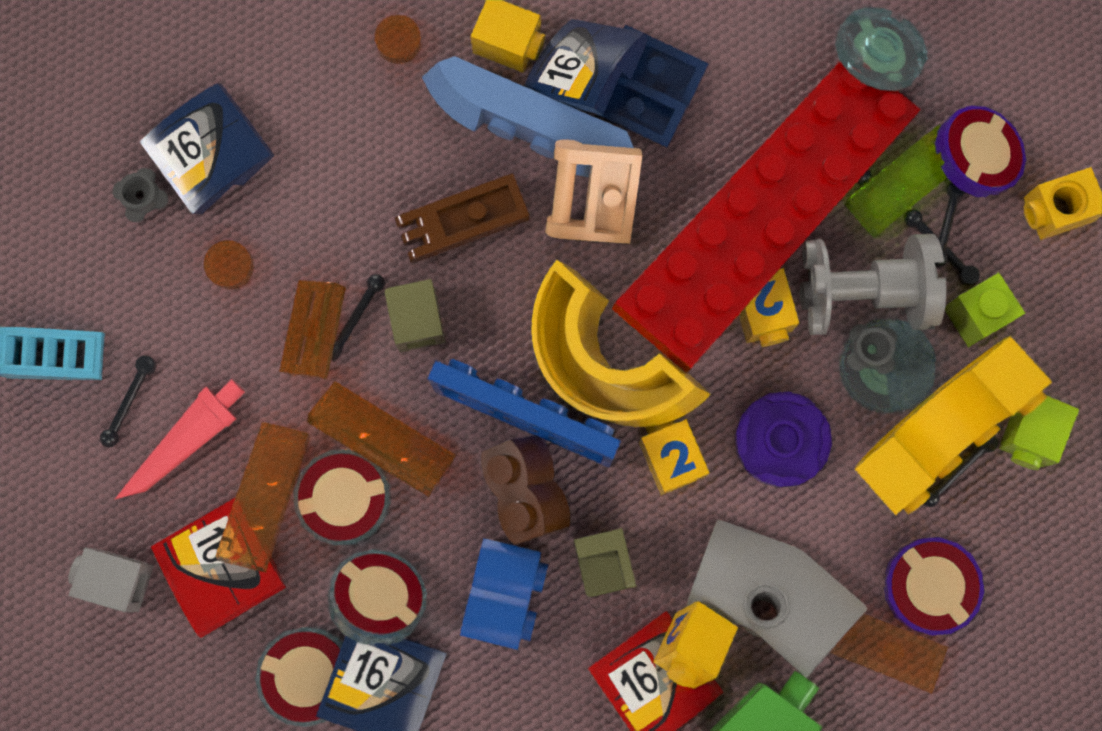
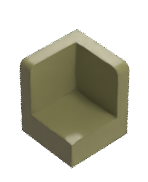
(415, 315)
(604, 563)

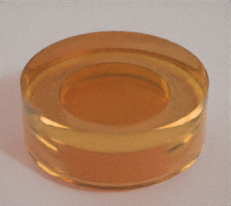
(398, 39)
(228, 264)

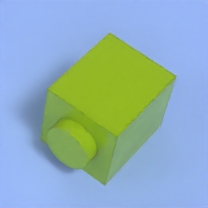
(983, 309)
(1040, 435)

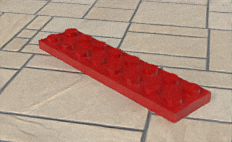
(762, 215)

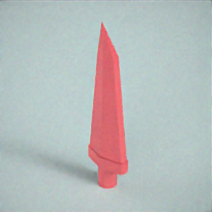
(195, 428)

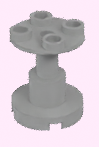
(888, 283)

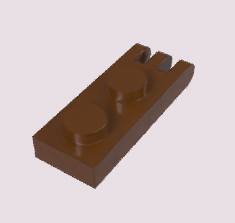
(463, 217)

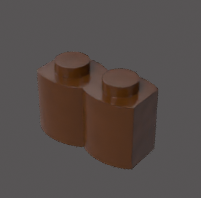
(528, 497)

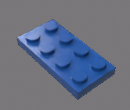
(508, 405)

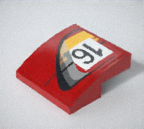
(202, 585)
(642, 689)

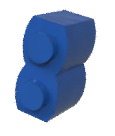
(502, 594)

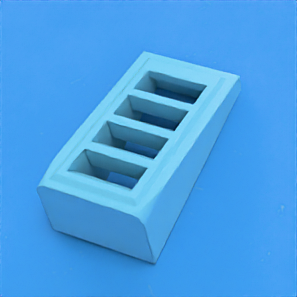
(10, 348)

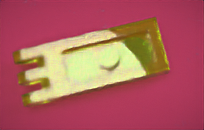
(898, 186)

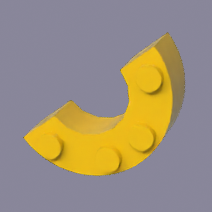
(571, 360)
(950, 420)

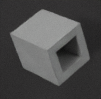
(109, 579)

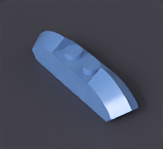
(512, 110)

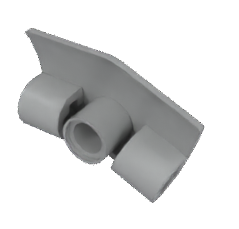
(808, 601)

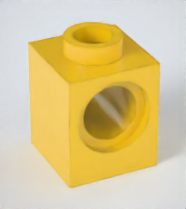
(1080, 193)

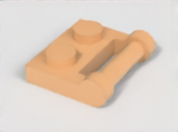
(609, 194)

